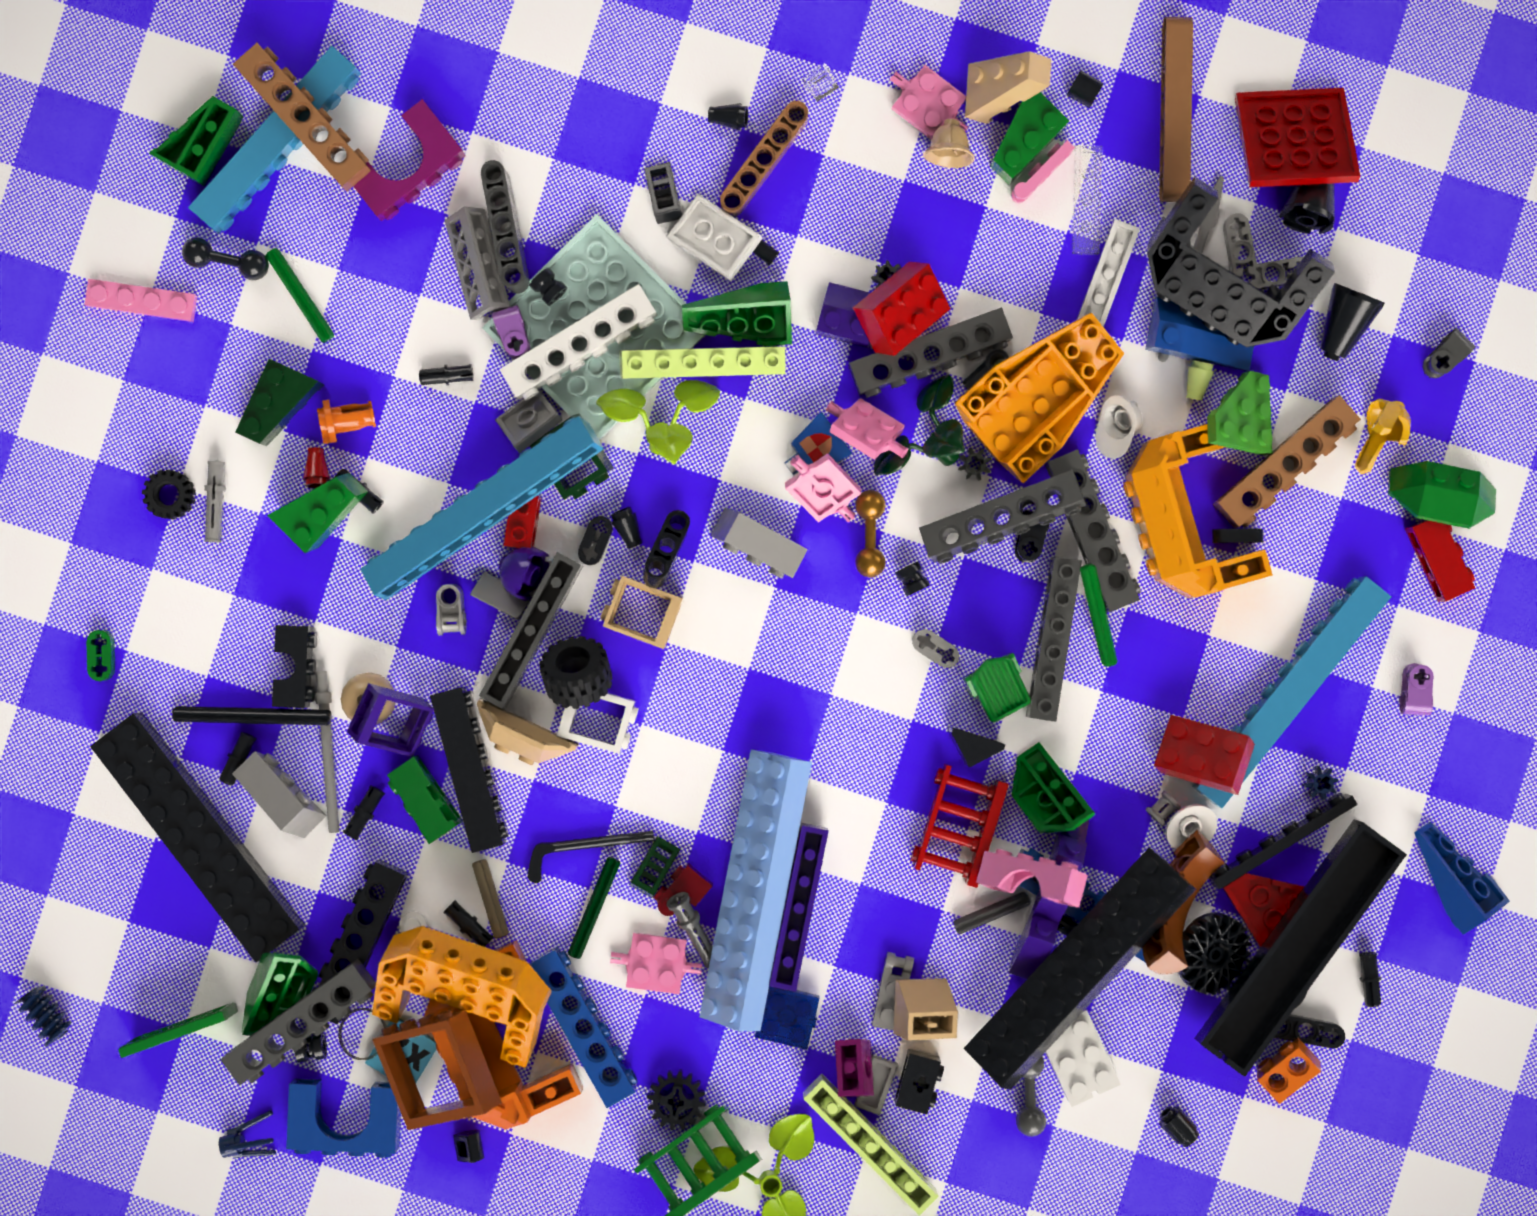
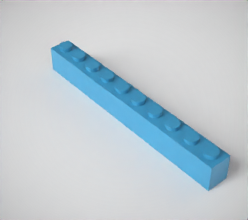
(481, 508)
(1306, 672)

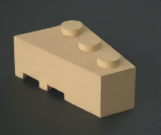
(1002, 82)

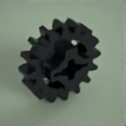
(666, 1099)

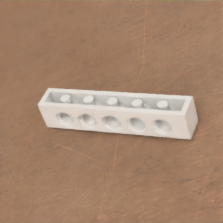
(516, 371)

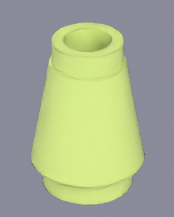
(1198, 379)

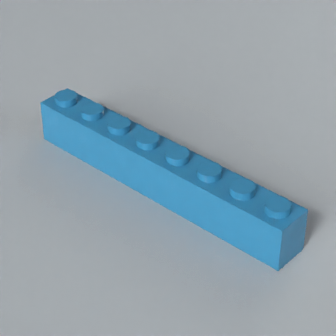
(271, 145)

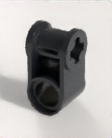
(1034, 537)

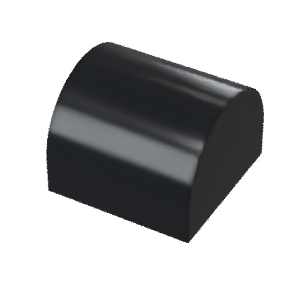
(1085, 89)
(468, 1146)

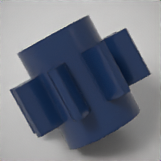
(1326, 779)

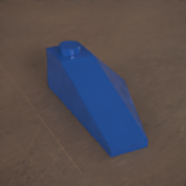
(1187, 337)
(1464, 891)

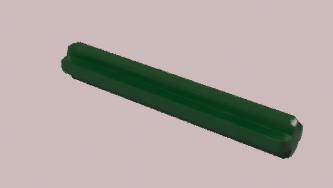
(594, 907)

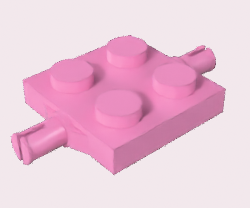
(927, 101)
(867, 428)
(823, 488)
(656, 963)

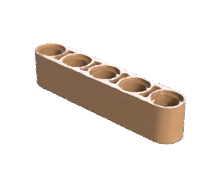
(765, 146)

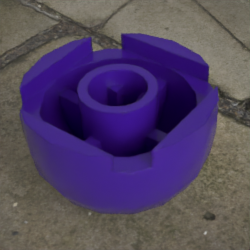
(523, 571)

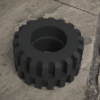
(576, 672)

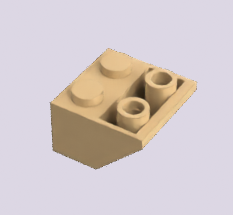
(924, 1009)

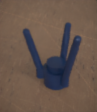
(236, 1145)

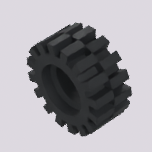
(153, 489)

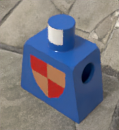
(816, 442)

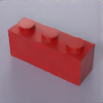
(1441, 559)

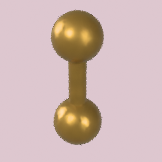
(870, 560)

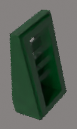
(644, 888)

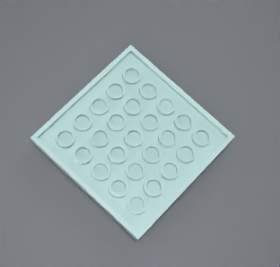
(596, 270)

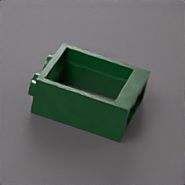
(579, 489)

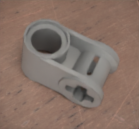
(450, 612)

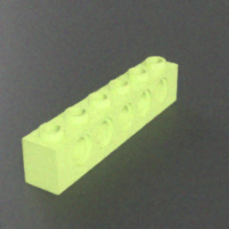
(702, 362)
(870, 1144)

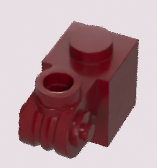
(687, 880)

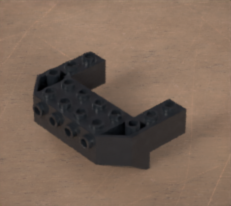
(1216, 293)

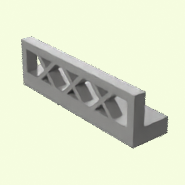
(480, 258)

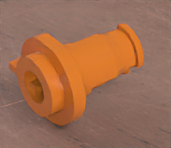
(343, 419)

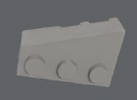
(758, 543)
(278, 795)

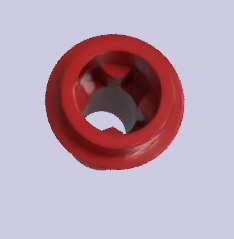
(315, 468)

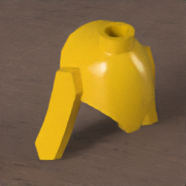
(1385, 423)

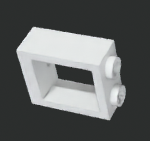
(622, 738)

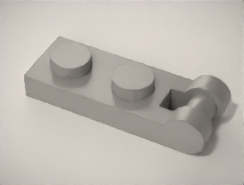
(885, 1003)

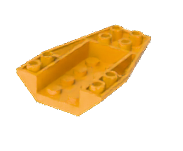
(1039, 395)

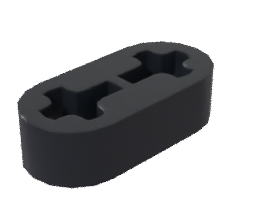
(1251, 535)
(588, 539)

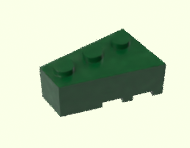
(275, 402)

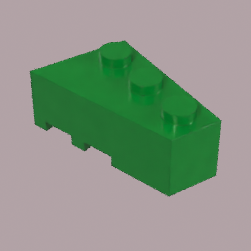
(1029, 133)
(200, 141)
(424, 799)

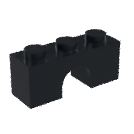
(299, 644)

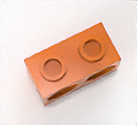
(1293, 1074)

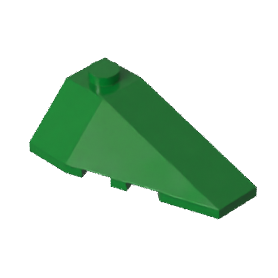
(749, 313)

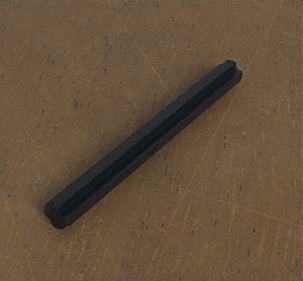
(252, 715)

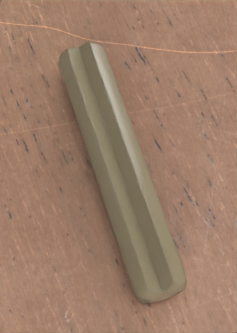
(490, 898)

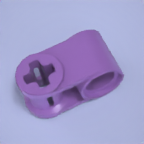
(511, 329)
(1416, 694)

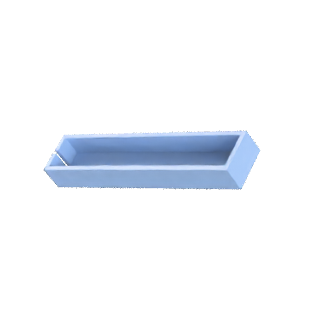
(755, 890)

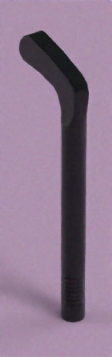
(544, 848)

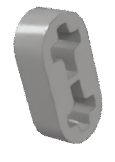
(939, 643)

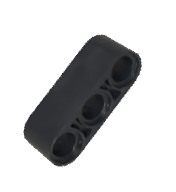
(667, 537)

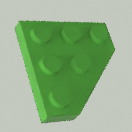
(1244, 416)

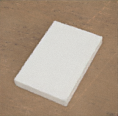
(714, 237)

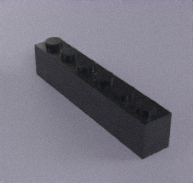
(469, 770)

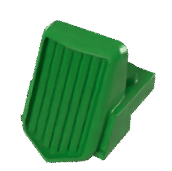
(998, 687)

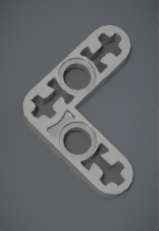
(1255, 270)

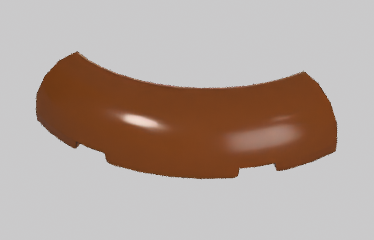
(1196, 862)

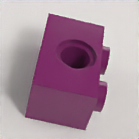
(854, 1068)

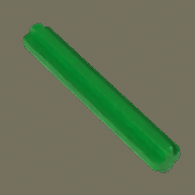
(299, 295)
(1098, 615)

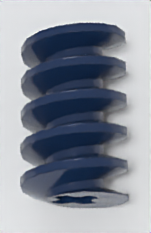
(44, 1015)

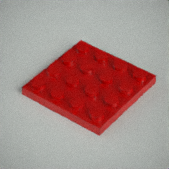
(1297, 137)

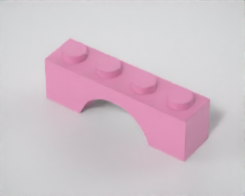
(1057, 883)

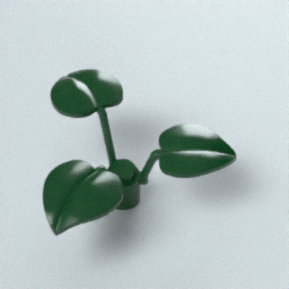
(943, 444)

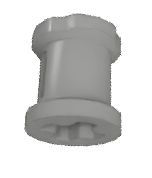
(1161, 817)

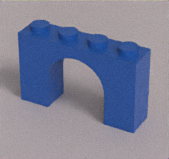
(310, 1133)

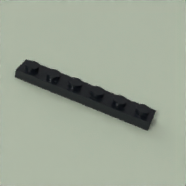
(1291, 834)

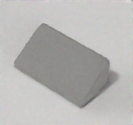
(493, 593)

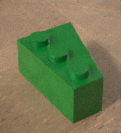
(319, 512)

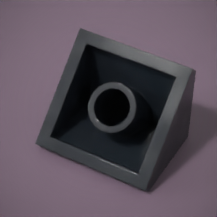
(973, 747)

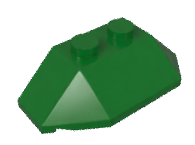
(1443, 493)
(1047, 793)
(275, 987)

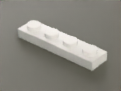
(1109, 270)

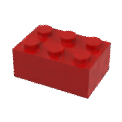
(901, 308)
(1204, 754)

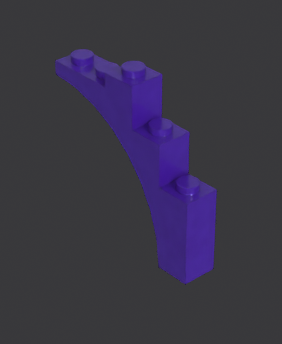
(1042, 925)

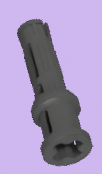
(689, 922)

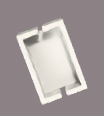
(1082, 1062)

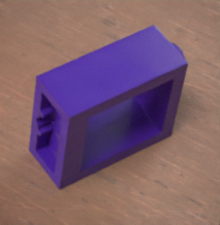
(369, 710)

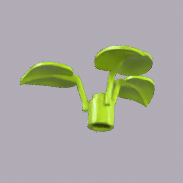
(663, 439)
(791, 1137)

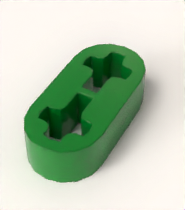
(94, 655)

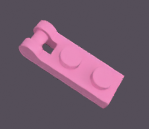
(1040, 172)

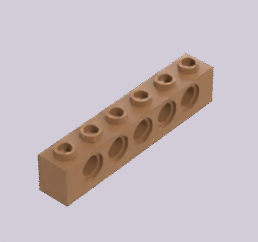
(253, 66)
(1334, 411)

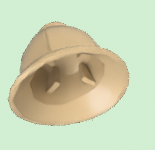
(949, 146)

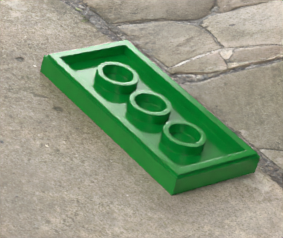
(178, 1029)

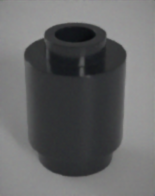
(1178, 1126)

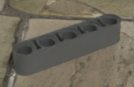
(499, 215)

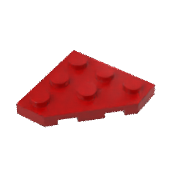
(1261, 902)

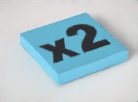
(416, 1050)

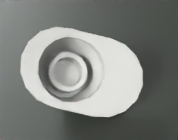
(1117, 426)

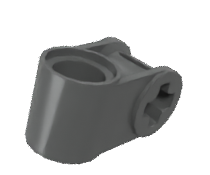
(1450, 352)

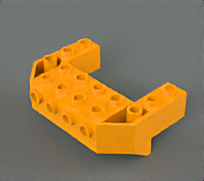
(1169, 524)
(465, 978)

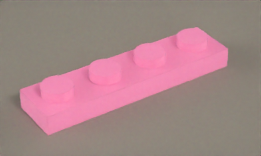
(141, 300)

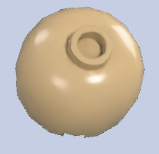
(354, 690)

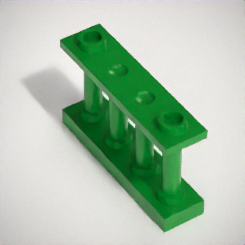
(722, 1176)

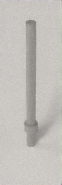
(323, 699)

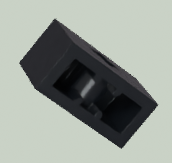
(908, 1094)

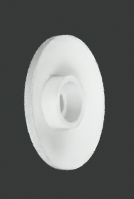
(1189, 820)

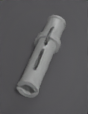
(214, 503)

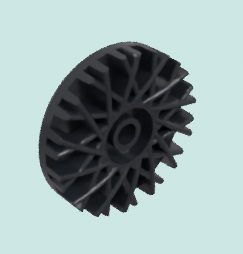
(1214, 952)

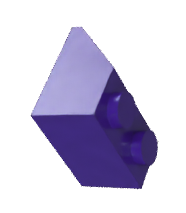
(838, 317)

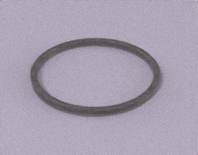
(340, 1034)

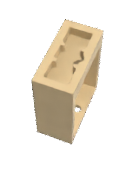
(609, 612)

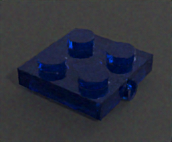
(789, 1017)

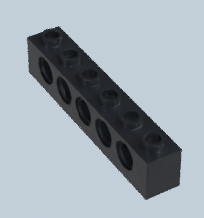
(392, 880)

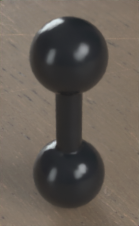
(199, 253)

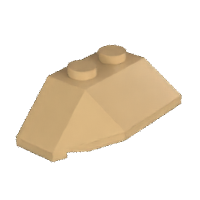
(521, 735)

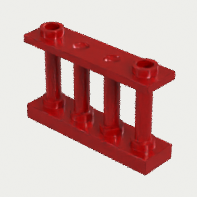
(986, 819)

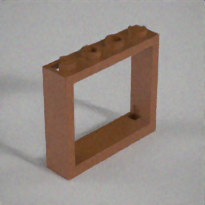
(469, 1058)

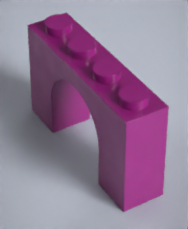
(439, 155)

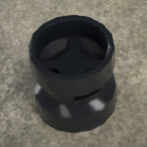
(550, 289)
(910, 572)
(315, 1048)

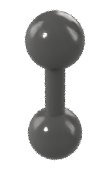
(1031, 1119)

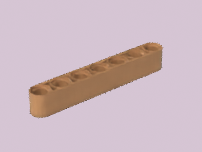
(1175, 107)

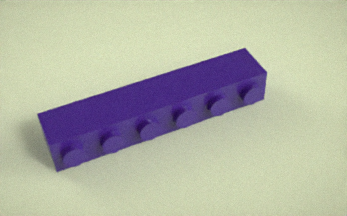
(798, 906)

